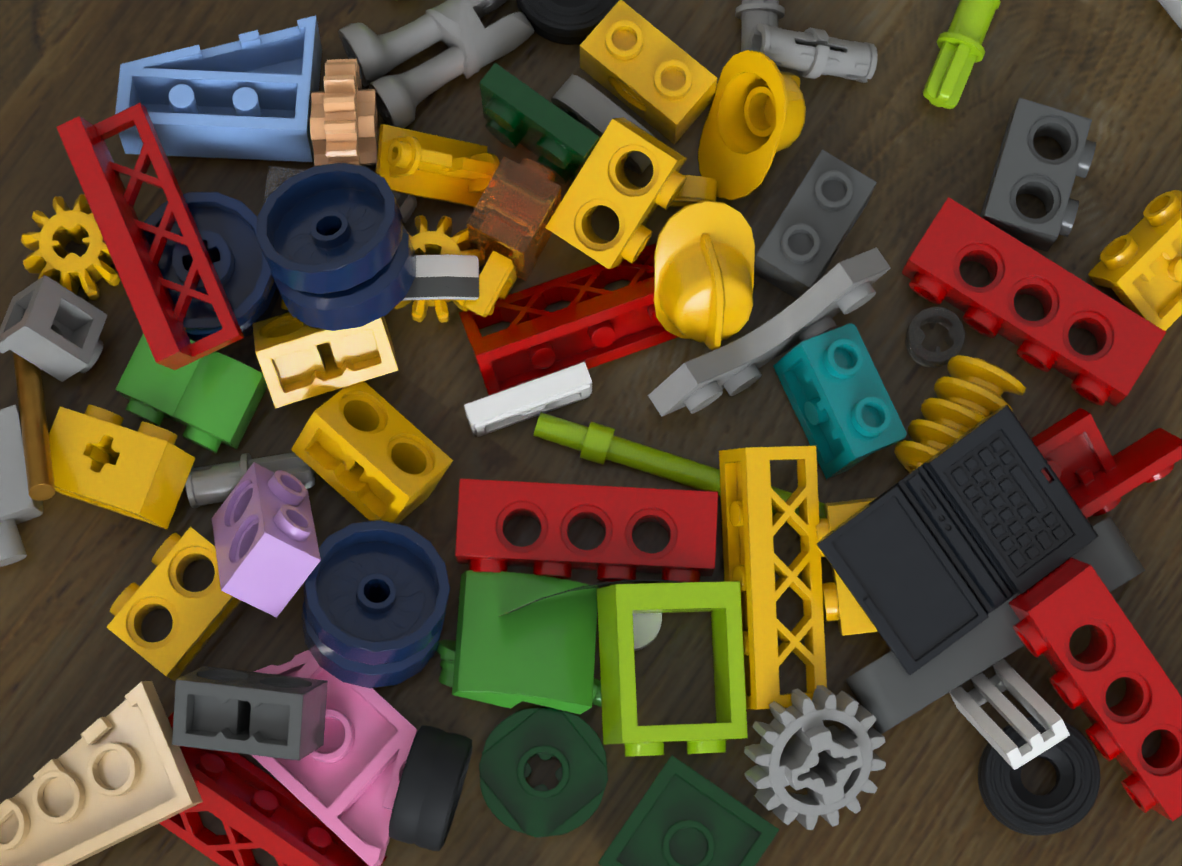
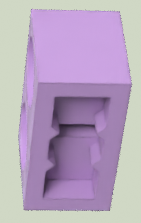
(265, 539)

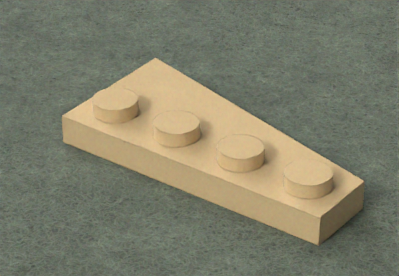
(101, 789)

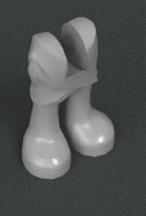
(451, 22)

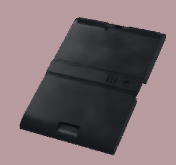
(957, 539)

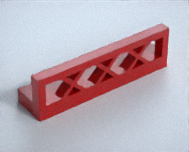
(128, 245)
(591, 330)
(255, 815)

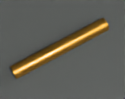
(34, 429)

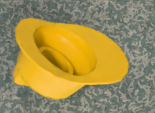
(749, 121)
(704, 273)

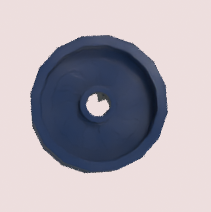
(231, 242)
(336, 246)
(375, 604)

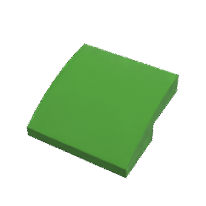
(532, 653)

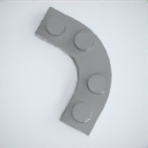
(737, 363)

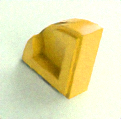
(494, 283)

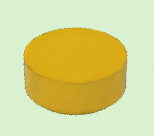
(696, 190)

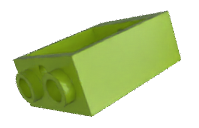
(617, 664)

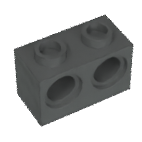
(1024, 171)
(813, 225)
(249, 712)

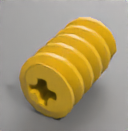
(962, 403)

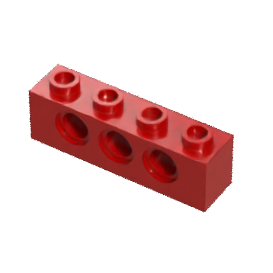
(1068, 302)
(491, 504)
(1048, 617)

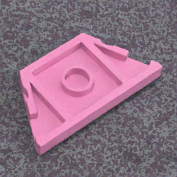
(358, 768)

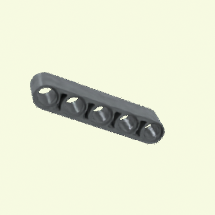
(894, 695)

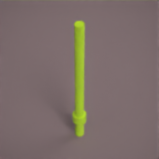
(600, 444)

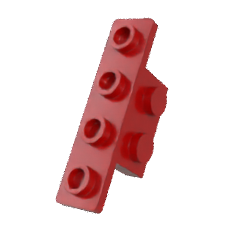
(1090, 471)

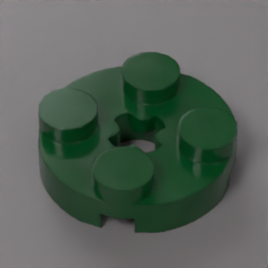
(580, 777)

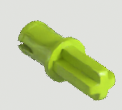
(959, 52)

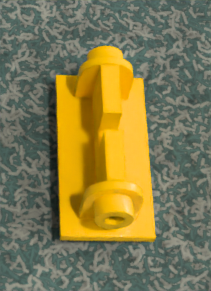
(434, 165)

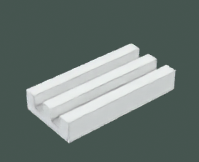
(529, 399)
(991, 691)

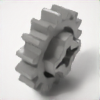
(808, 755)

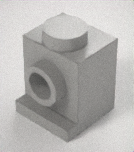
(53, 329)

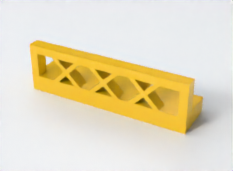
(752, 561)

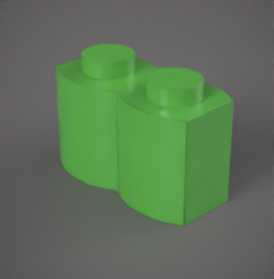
(208, 396)

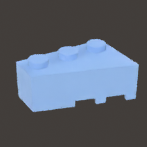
(229, 98)

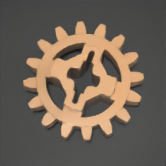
(344, 117)

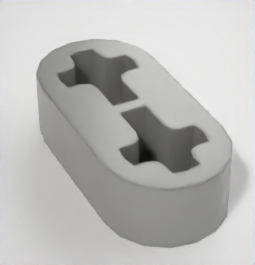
(595, 112)

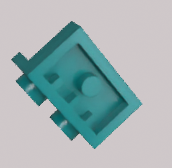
(839, 399)

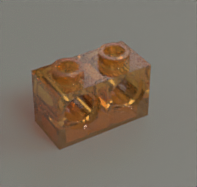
(515, 214)

